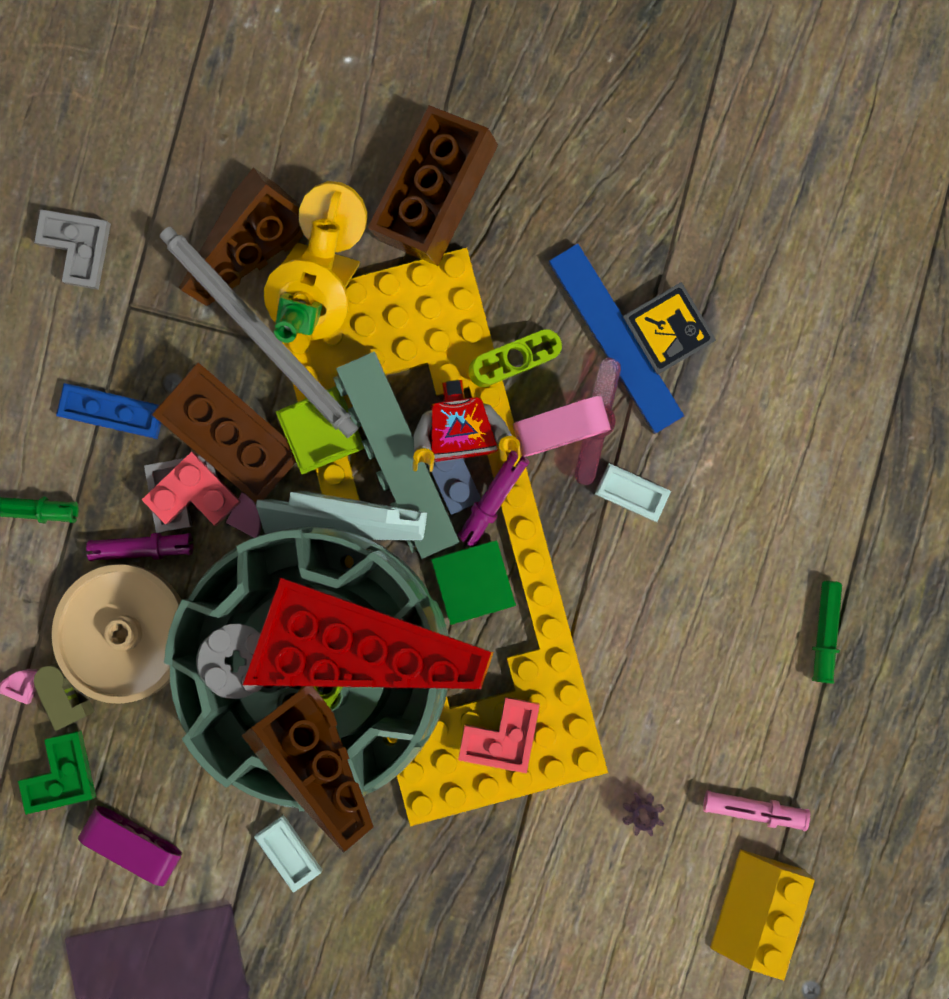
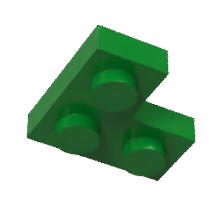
(69, 776)

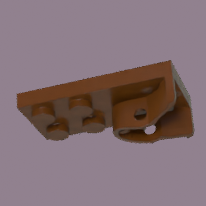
(226, 433)

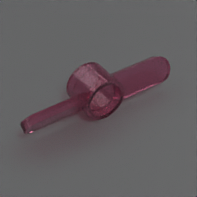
(591, 447)

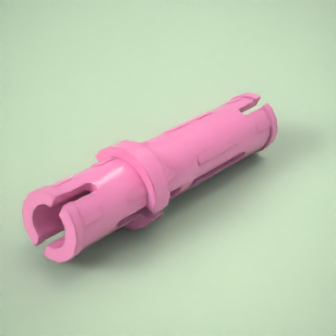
(755, 810)

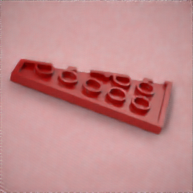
(341, 644)

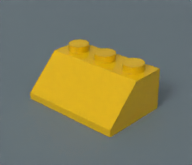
(762, 914)

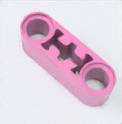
(562, 426)

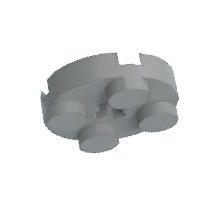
(211, 662)

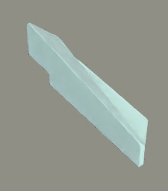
(349, 515)

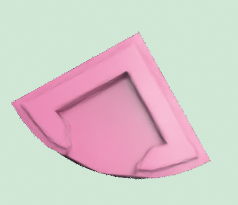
(245, 517)
(19, 686)

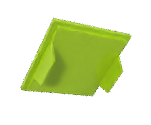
(313, 436)

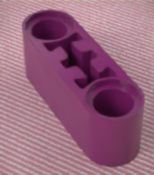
(130, 846)

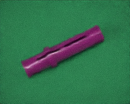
(485, 510)
(153, 546)

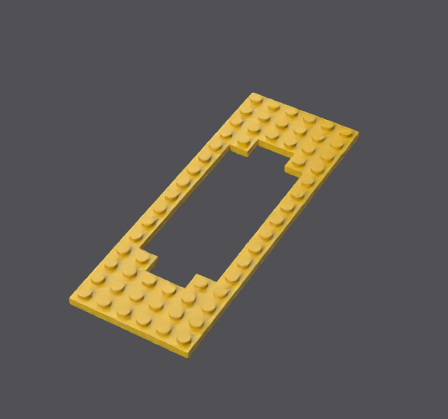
(437, 319)

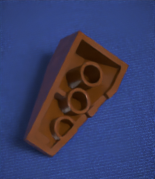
(249, 231)
(308, 760)

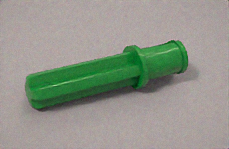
(39, 509)
(827, 632)

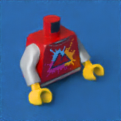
(460, 430)

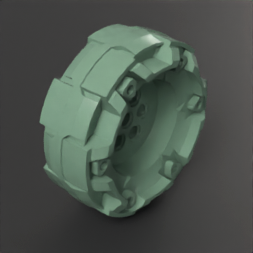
(241, 592)

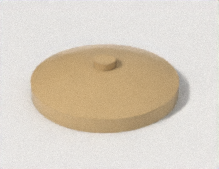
(115, 633)

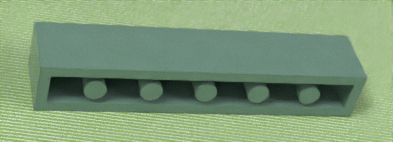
(393, 447)

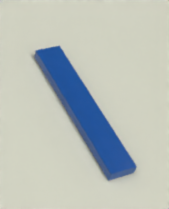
(615, 338)

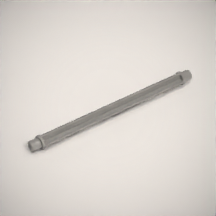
(258, 332)

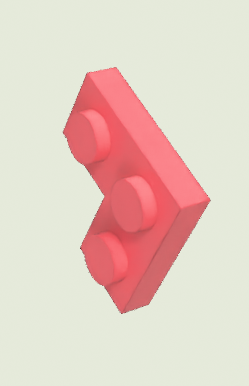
(190, 483)
(507, 747)

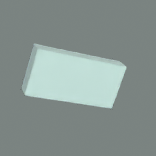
(632, 492)
(288, 853)

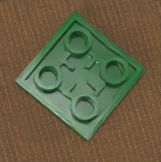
(473, 582)

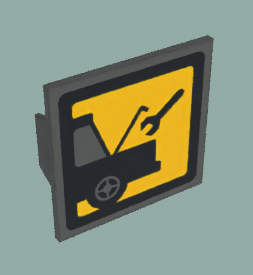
(669, 328)

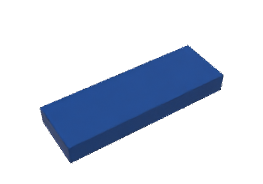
(108, 411)

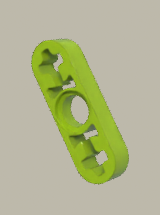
(532, 341)

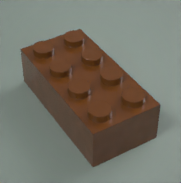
(433, 185)

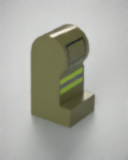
(59, 697)

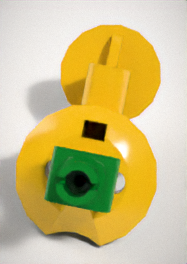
(312, 274)

